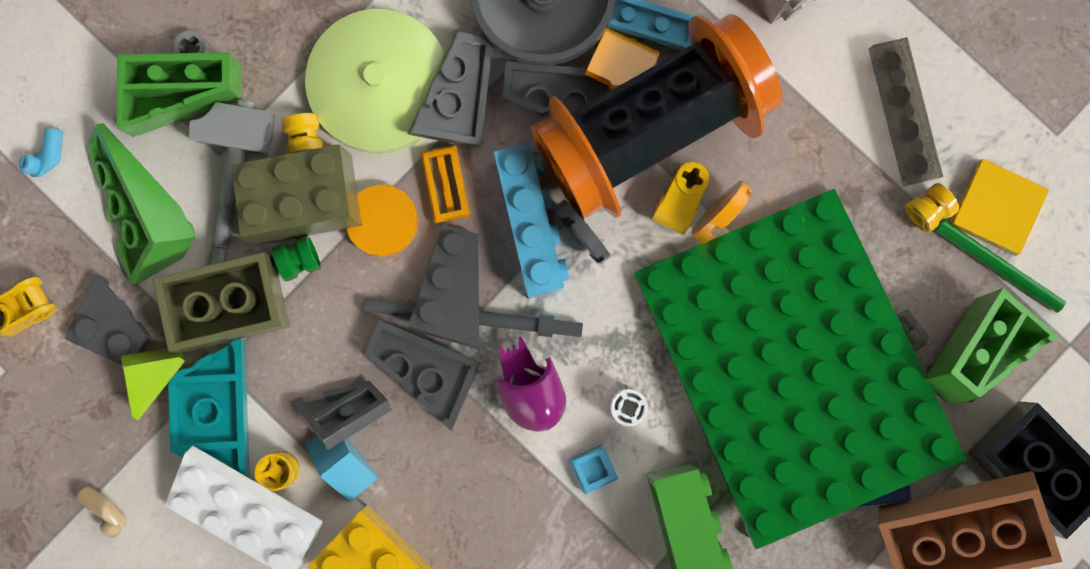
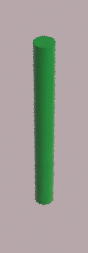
(1000, 266)

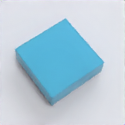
(593, 469)

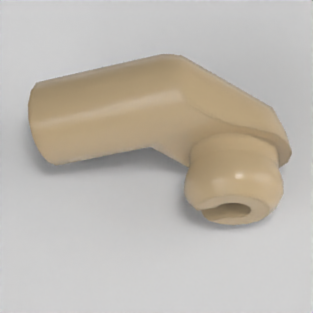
(104, 508)

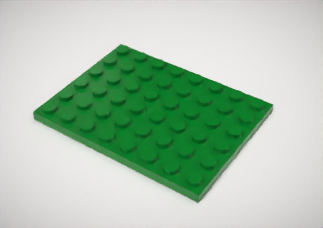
(797, 368)

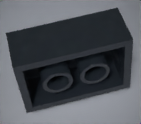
(1034, 441)

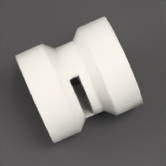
(623, 405)

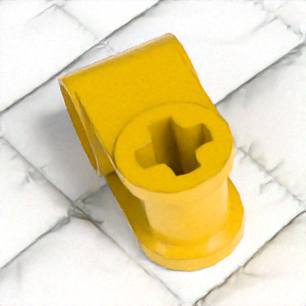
(678, 203)
(24, 306)

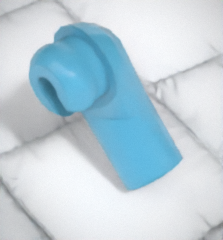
(45, 159)

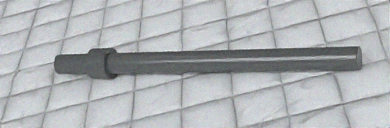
(544, 325)

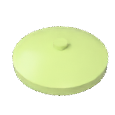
(372, 78)

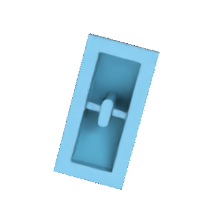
(342, 467)

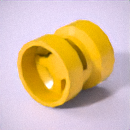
(301, 132)
(932, 207)
(270, 472)

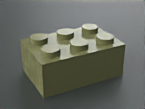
(296, 195)
(221, 303)

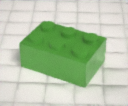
(687, 519)

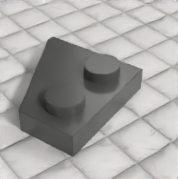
(342, 412)

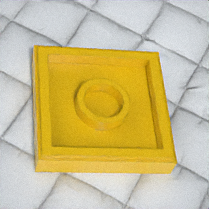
(999, 207)

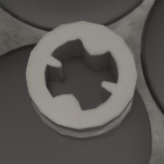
(190, 37)

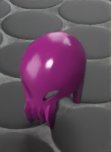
(531, 399)

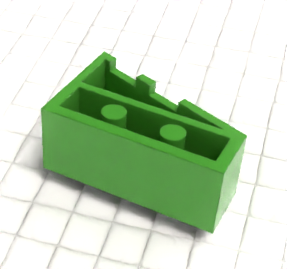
(987, 346)

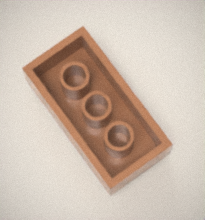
(972, 528)

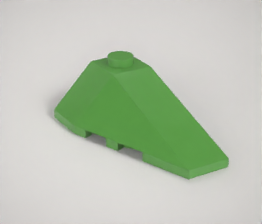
(146, 216)

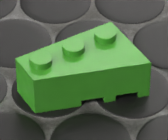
(172, 87)

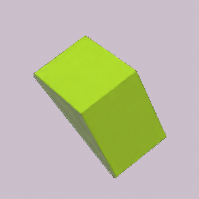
(147, 375)

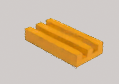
(452, 215)

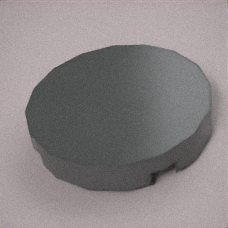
(582, 232)

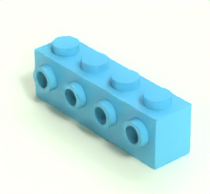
(529, 222)

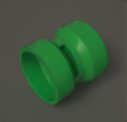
(296, 258)

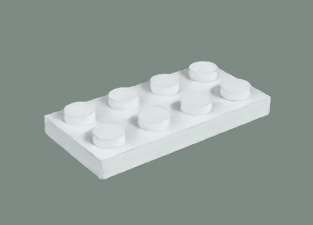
(242, 511)

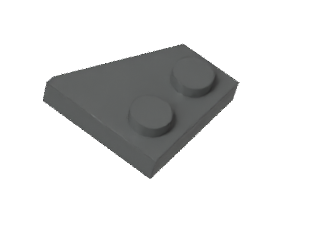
(106, 324)

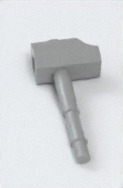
(241, 131)

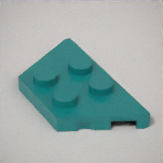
(211, 407)

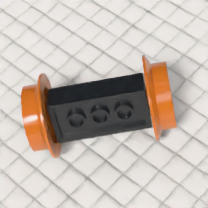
(659, 112)

